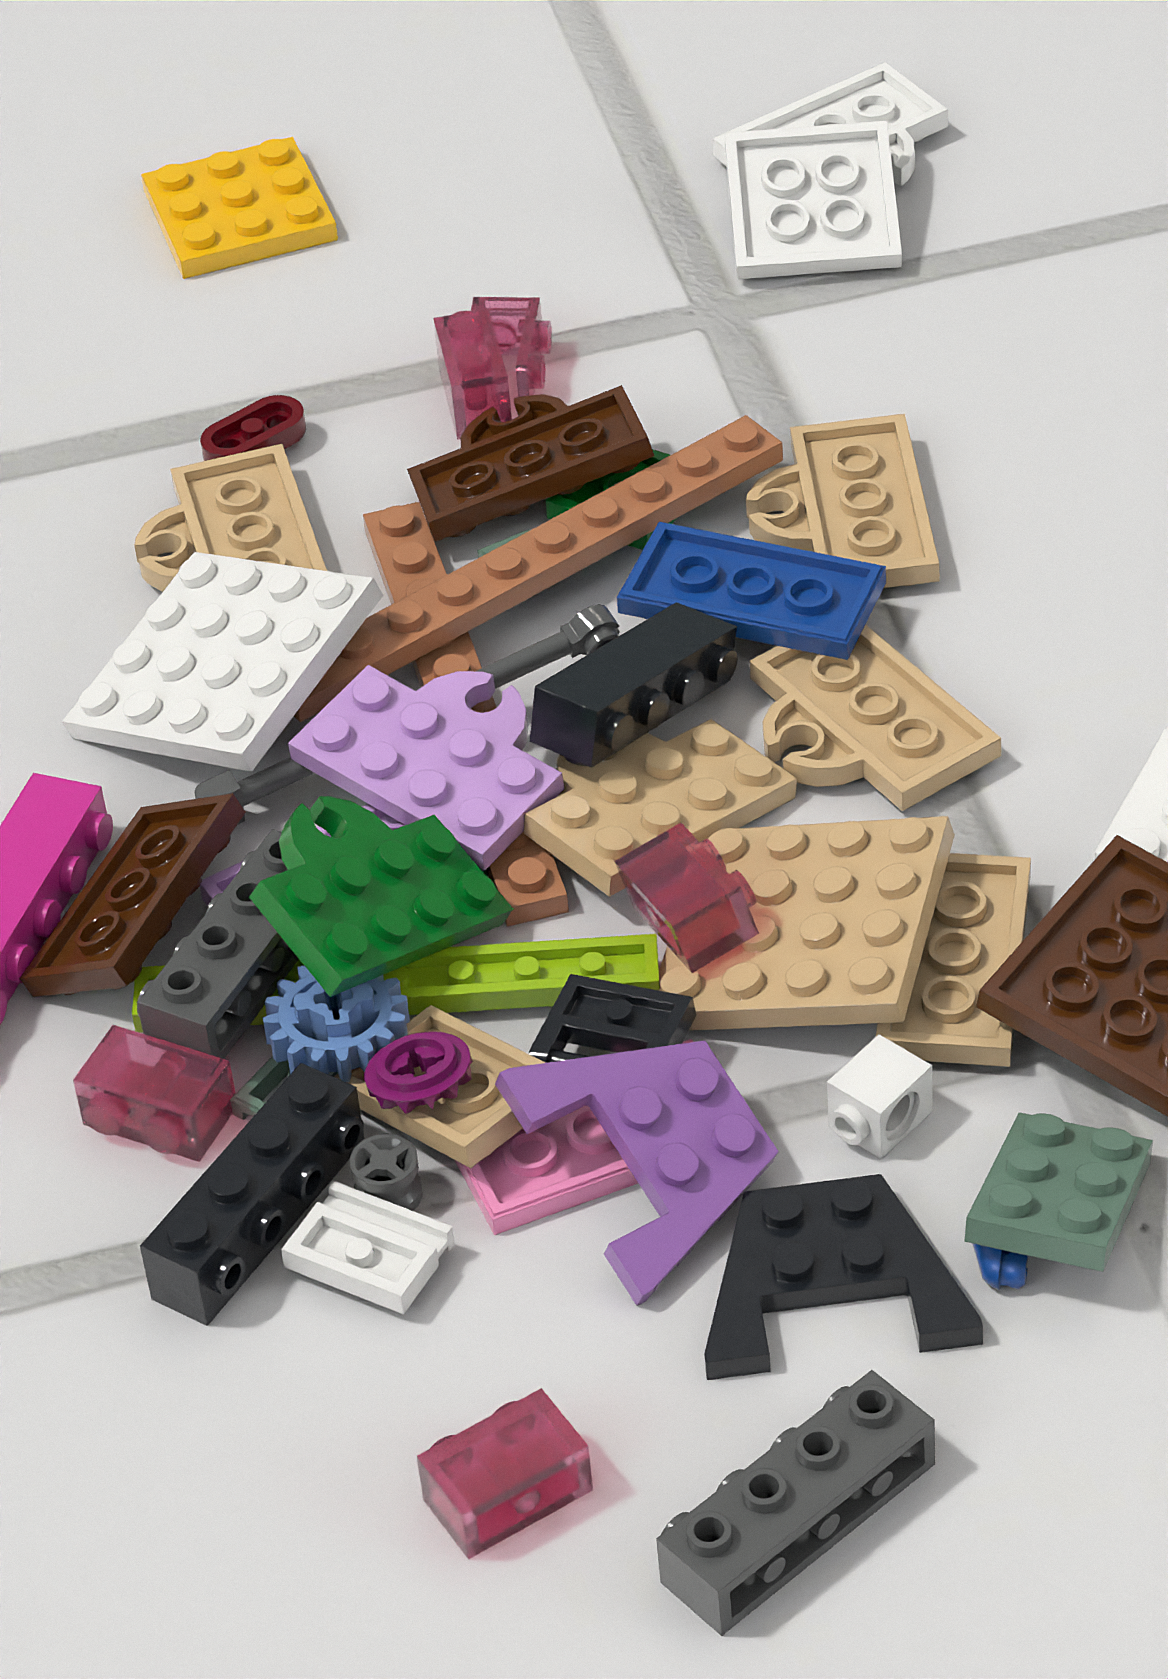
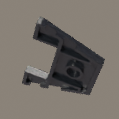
(824, 1249)

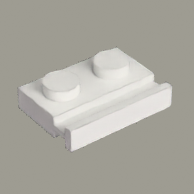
(368, 1247)

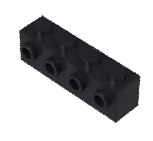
(632, 684)
(252, 1194)

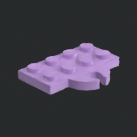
(432, 756)

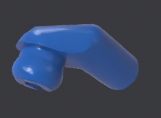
(1001, 1267)

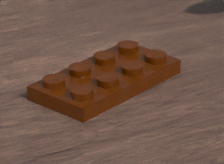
(133, 896)

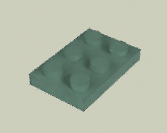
(1059, 1191)

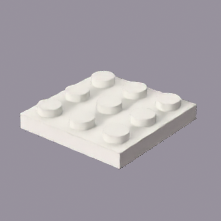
(812, 200)

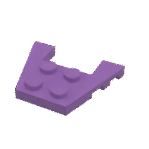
(675, 1129)

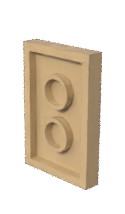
(479, 1116)

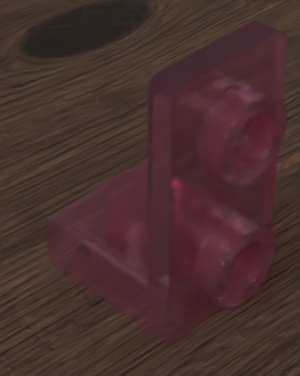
(520, 333)

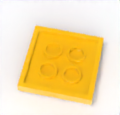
(238, 207)

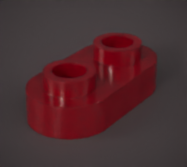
(256, 426)

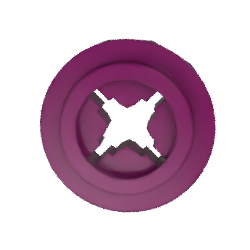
(392, 1072)

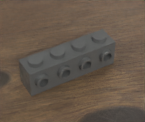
(223, 966)
(795, 1501)

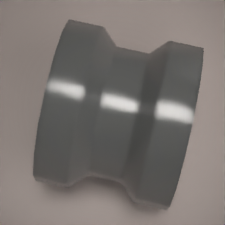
(387, 1169)

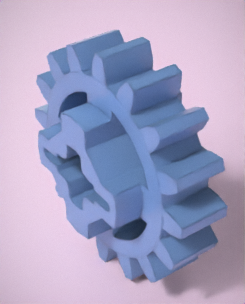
(334, 1030)

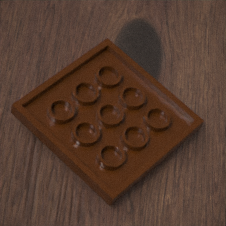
(1098, 975)

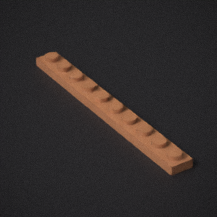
(549, 554)
(407, 563)

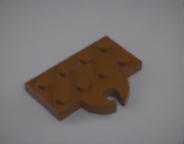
(528, 459)

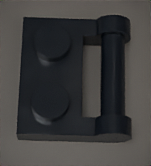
(611, 1019)

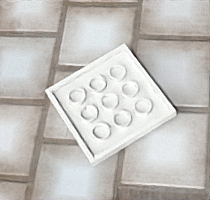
(223, 660)

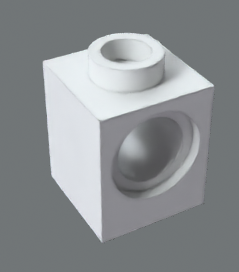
(879, 1096)

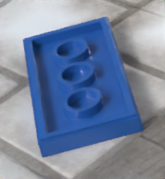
(760, 587)

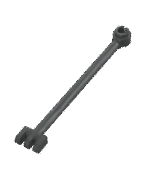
(582, 635)

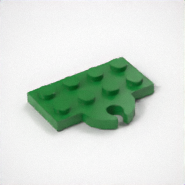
(372, 893)

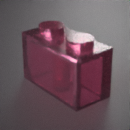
(471, 367)
(689, 896)
(155, 1093)
(504, 1472)

